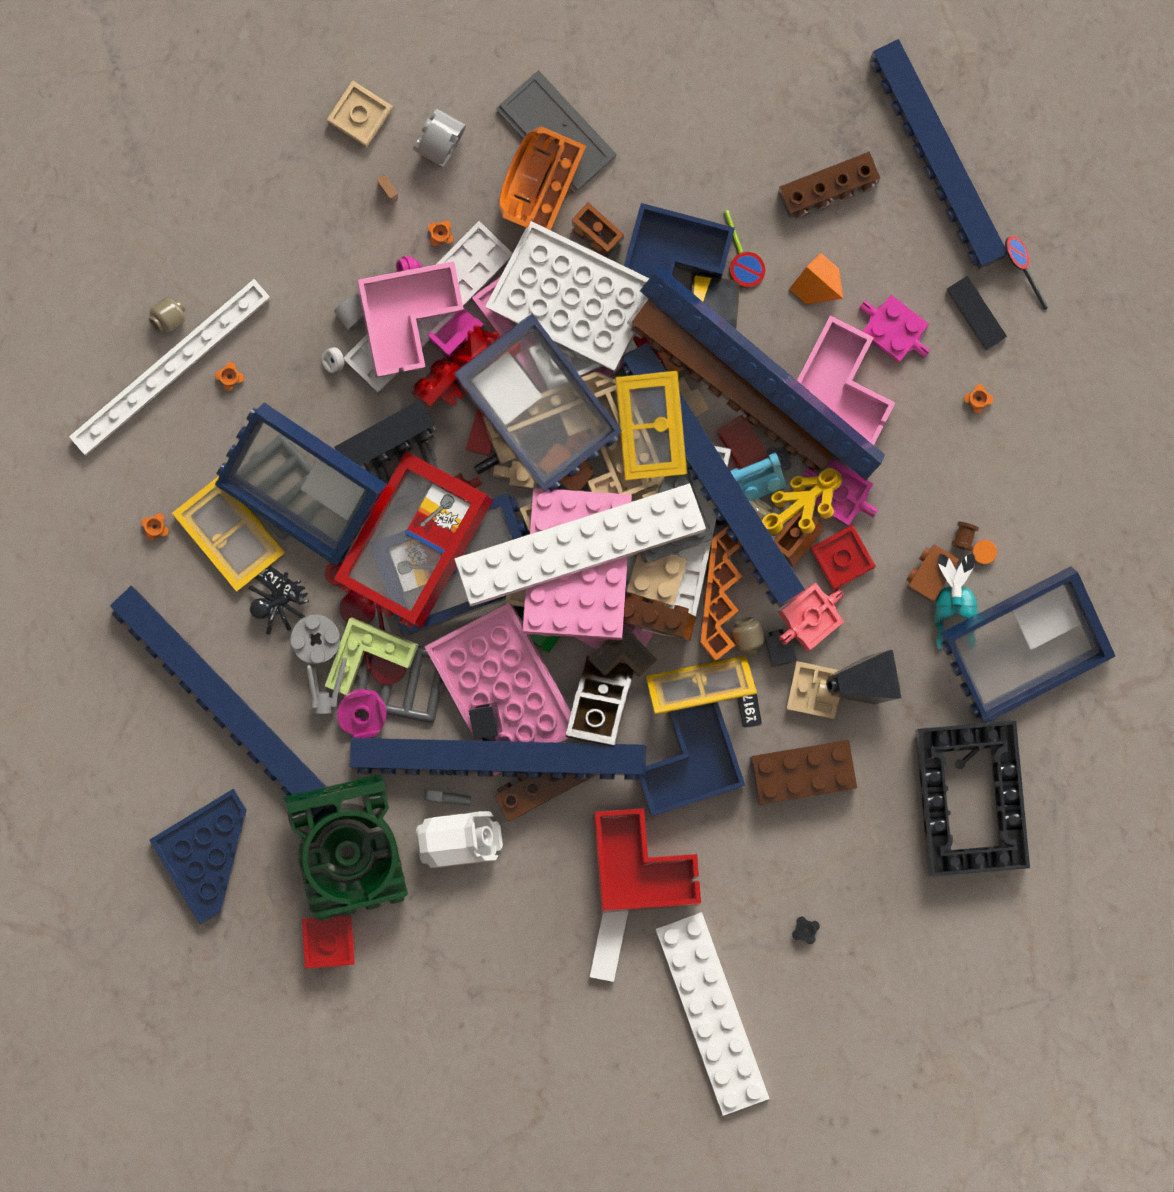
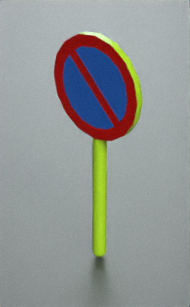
(746, 267)

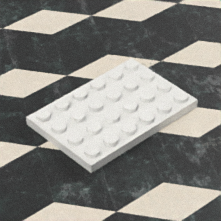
(572, 294)

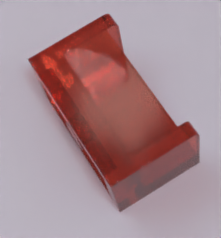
(742, 441)

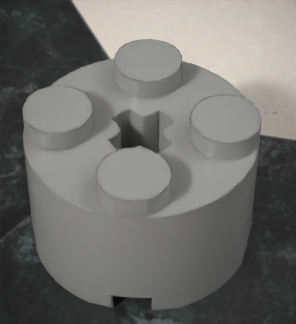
(439, 138)
(302, 642)

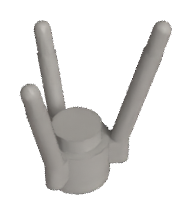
(320, 701)

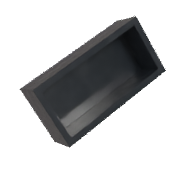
(389, 437)

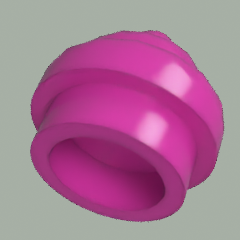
(407, 263)

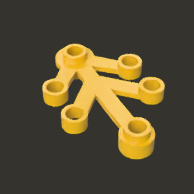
(826, 483)

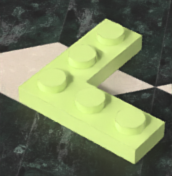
(364, 637)

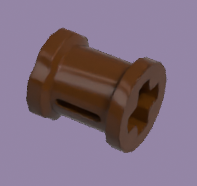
(964, 536)

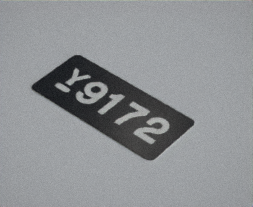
(276, 578)
(749, 710)

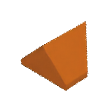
(818, 282)

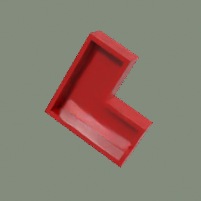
(632, 879)

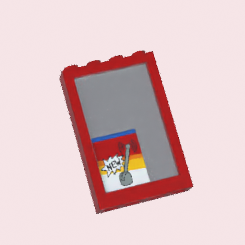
(413, 540)

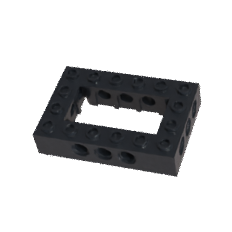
(1009, 798)

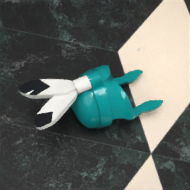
(955, 597)

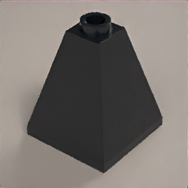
(867, 680)

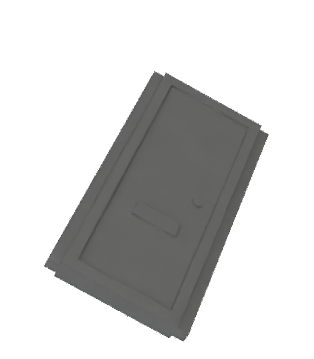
(541, 104)

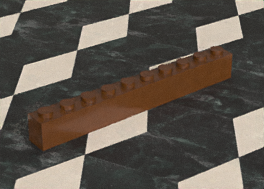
(722, 380)

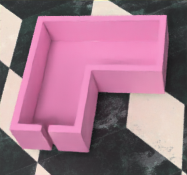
(394, 304)
(830, 376)

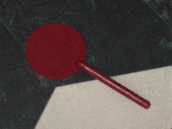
(354, 608)
(382, 669)

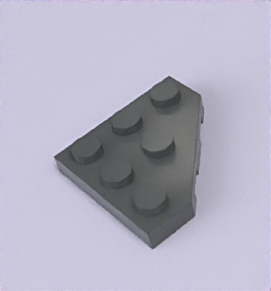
(665, 550)

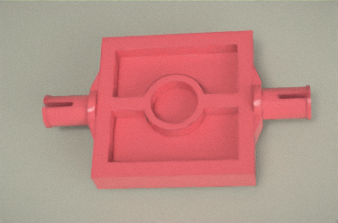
(811, 617)

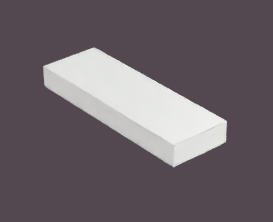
(608, 945)

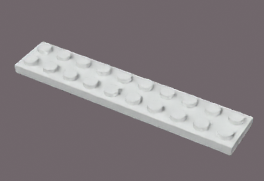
(580, 545)

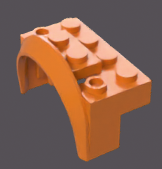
(528, 172)

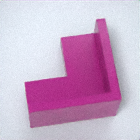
(454, 333)

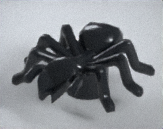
(274, 603)

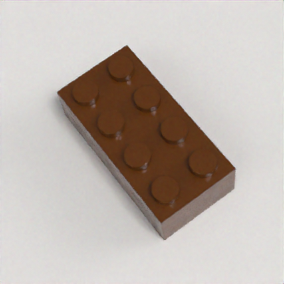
(803, 772)

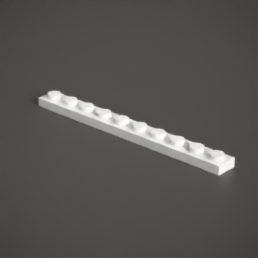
(169, 367)

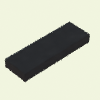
(976, 312)

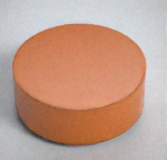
(984, 552)

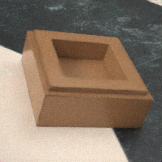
(387, 188)

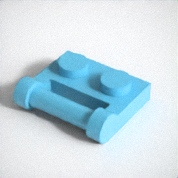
(760, 478)

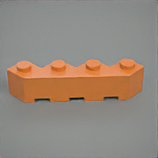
(717, 606)

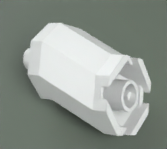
(459, 839)

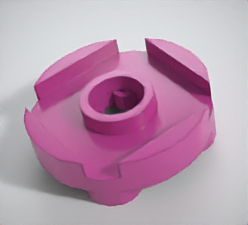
(355, 724)

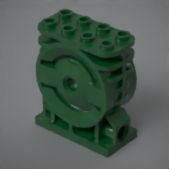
(381, 883)

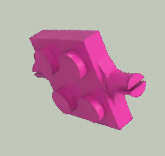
(895, 328)
(849, 497)

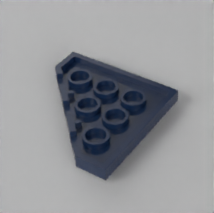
(202, 853)

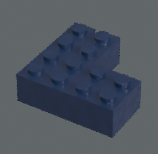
(677, 241)
(703, 768)

